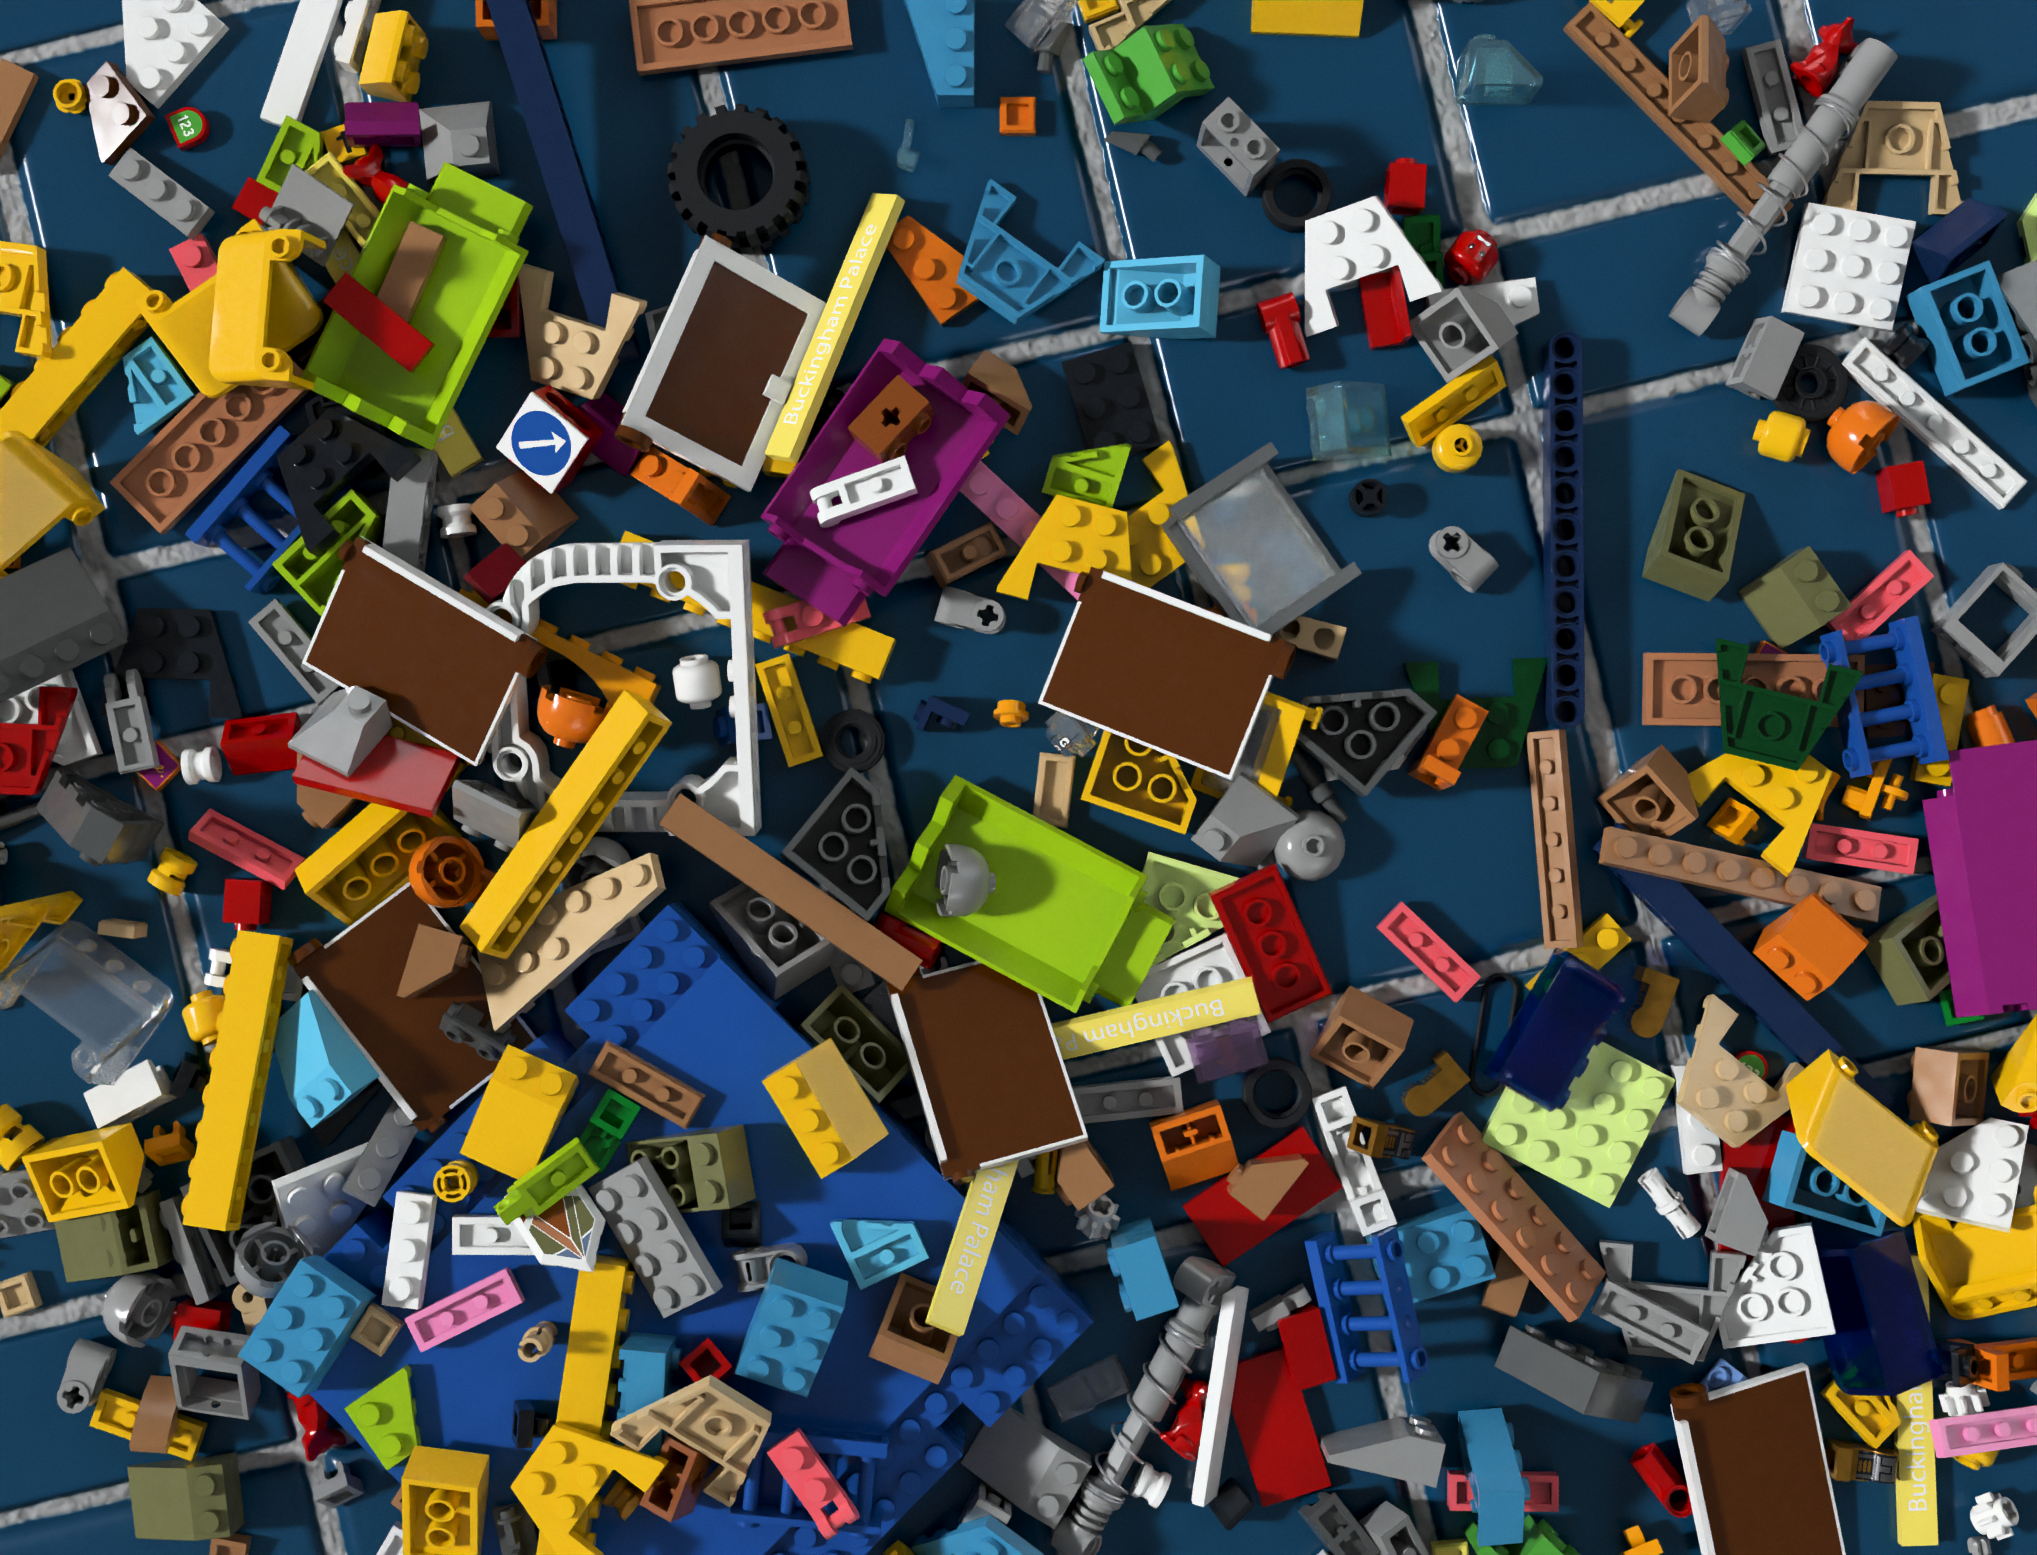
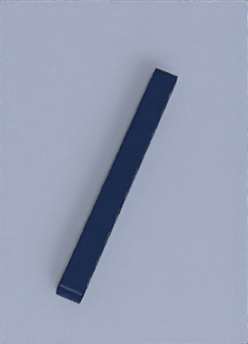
(559, 161)
(1571, 514)
(1739, 971)

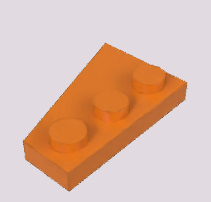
(930, 268)

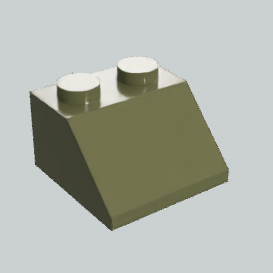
(1794, 597)

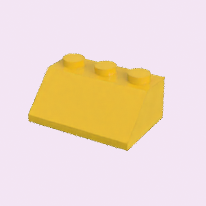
(1307, 17)
(825, 1107)
(86, 1172)

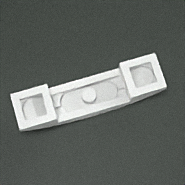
(1354, 1169)

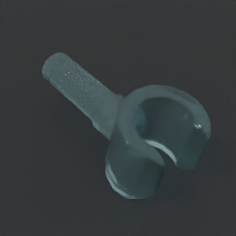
(906, 157)

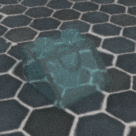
(1494, 74)
(1348, 421)

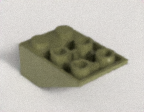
(700, 1166)
(115, 1241)

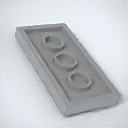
(655, 1237)

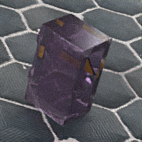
(1226, 1051)

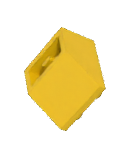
(393, 56)

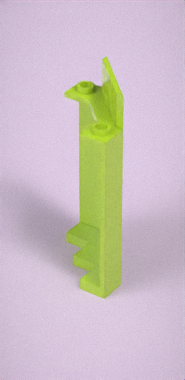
(453, 312)
(1059, 911)

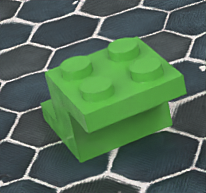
(1148, 73)
(1537, 1540)

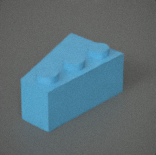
(948, 48)
(647, 1377)
(1493, 1475)

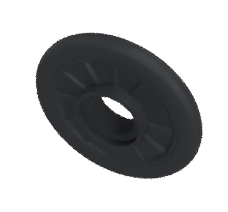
(1831, 384)

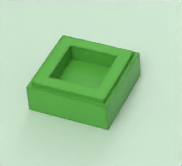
(1743, 142)

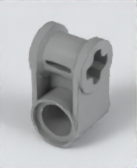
(1466, 560)
(963, 611)
(757, 1262)
(88, 1370)

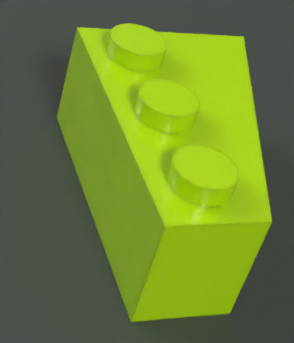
(317, 576)

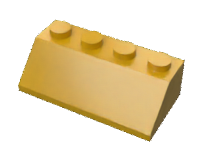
(368, 859)

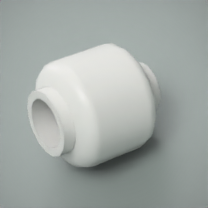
(697, 681)

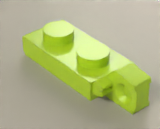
(547, 1182)

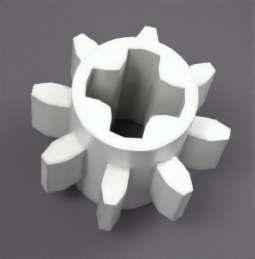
(1098, 1218)
(1963, 1400)
(1994, 1516)

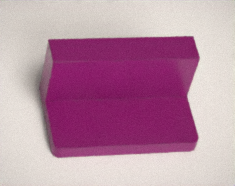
(382, 124)
(607, 415)

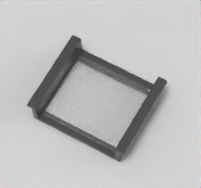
(1254, 546)

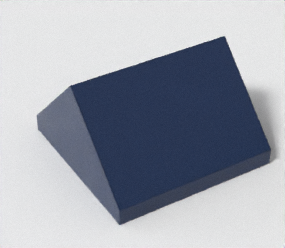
(1957, 237)

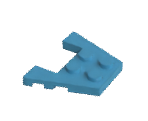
(1009, 273)
(975, 1537)

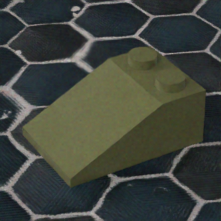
(1695, 536)
(1911, 954)
(187, 1498)

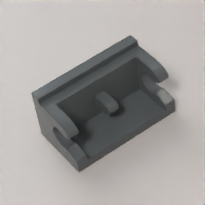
(1337, 1527)

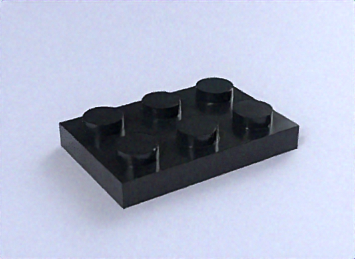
(1111, 399)

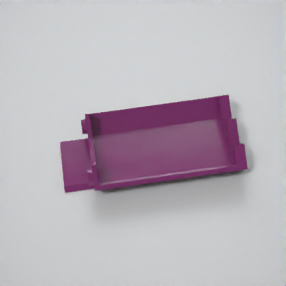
(871, 550)
(1987, 876)

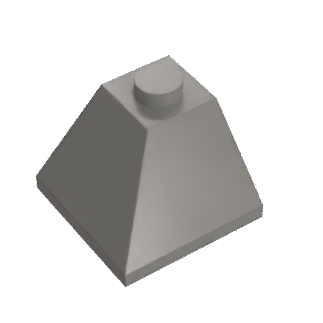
(460, 137)
(1461, 331)
(344, 730)
(1244, 824)

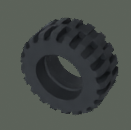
(731, 132)

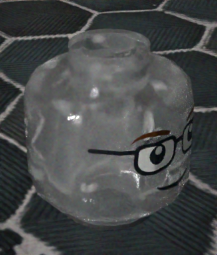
(1070, 734)

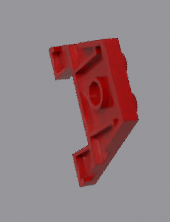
(30, 748)

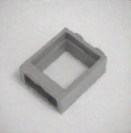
(1234, 136)
(1967, 644)
(216, 1352)

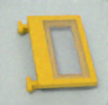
(1267, 749)

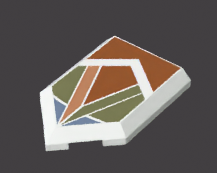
(565, 1232)

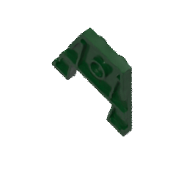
(1770, 723)
(1506, 724)

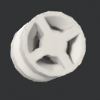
(456, 521)
(201, 765)
(1150, 1484)

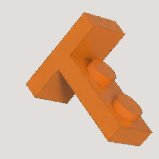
(681, 485)
(1449, 744)
(2004, 1362)

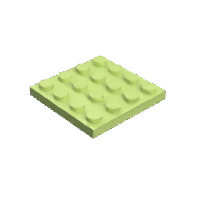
(1594, 1134)

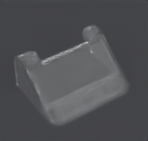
(93, 995)

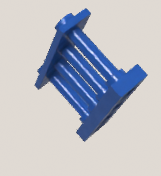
(235, 502)
(1918, 689)
(1337, 1313)
(831, 1445)

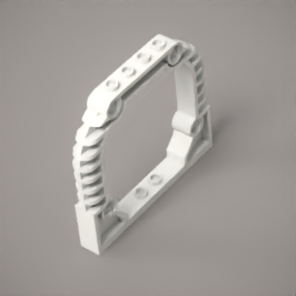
(716, 577)

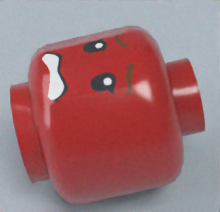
(1471, 257)

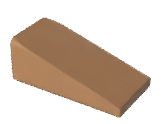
(966, 555)

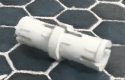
(1669, 1203)

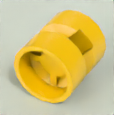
(24, 1138)

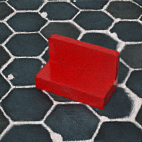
(1384, 309)
(260, 743)
(1306, 1348)

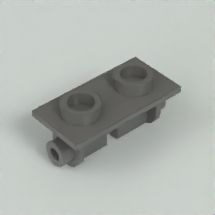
(462, 1025)
(515, 1530)

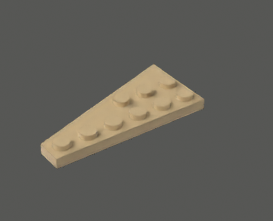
(565, 935)

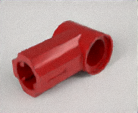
(1281, 322)
(915, 941)
(1662, 1479)

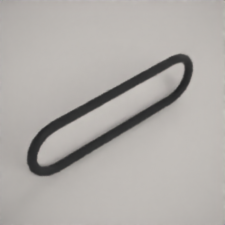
(1479, 1029)

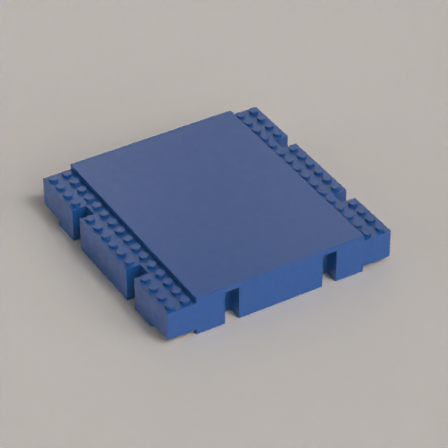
(709, 1023)

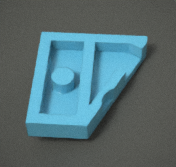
(154, 386)
(878, 1247)

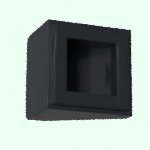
(742, 1225)
(1231, 1503)

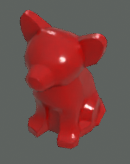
(1822, 63)
(369, 173)
(314, 1418)
(1187, 1428)

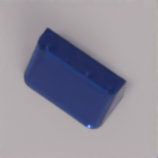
(1556, 1030)
(1878, 1317)

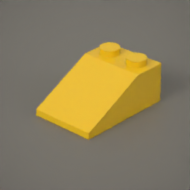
(519, 1113)
(444, 1502)

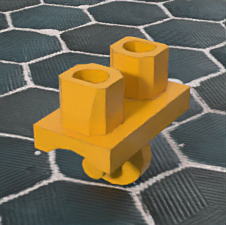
(1865, 801)

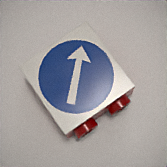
(550, 439)

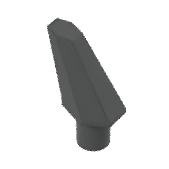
(1051, 47)
(1135, 143)

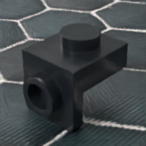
(1958, 1362)

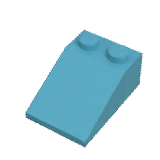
(1161, 297)
(319, 1060)

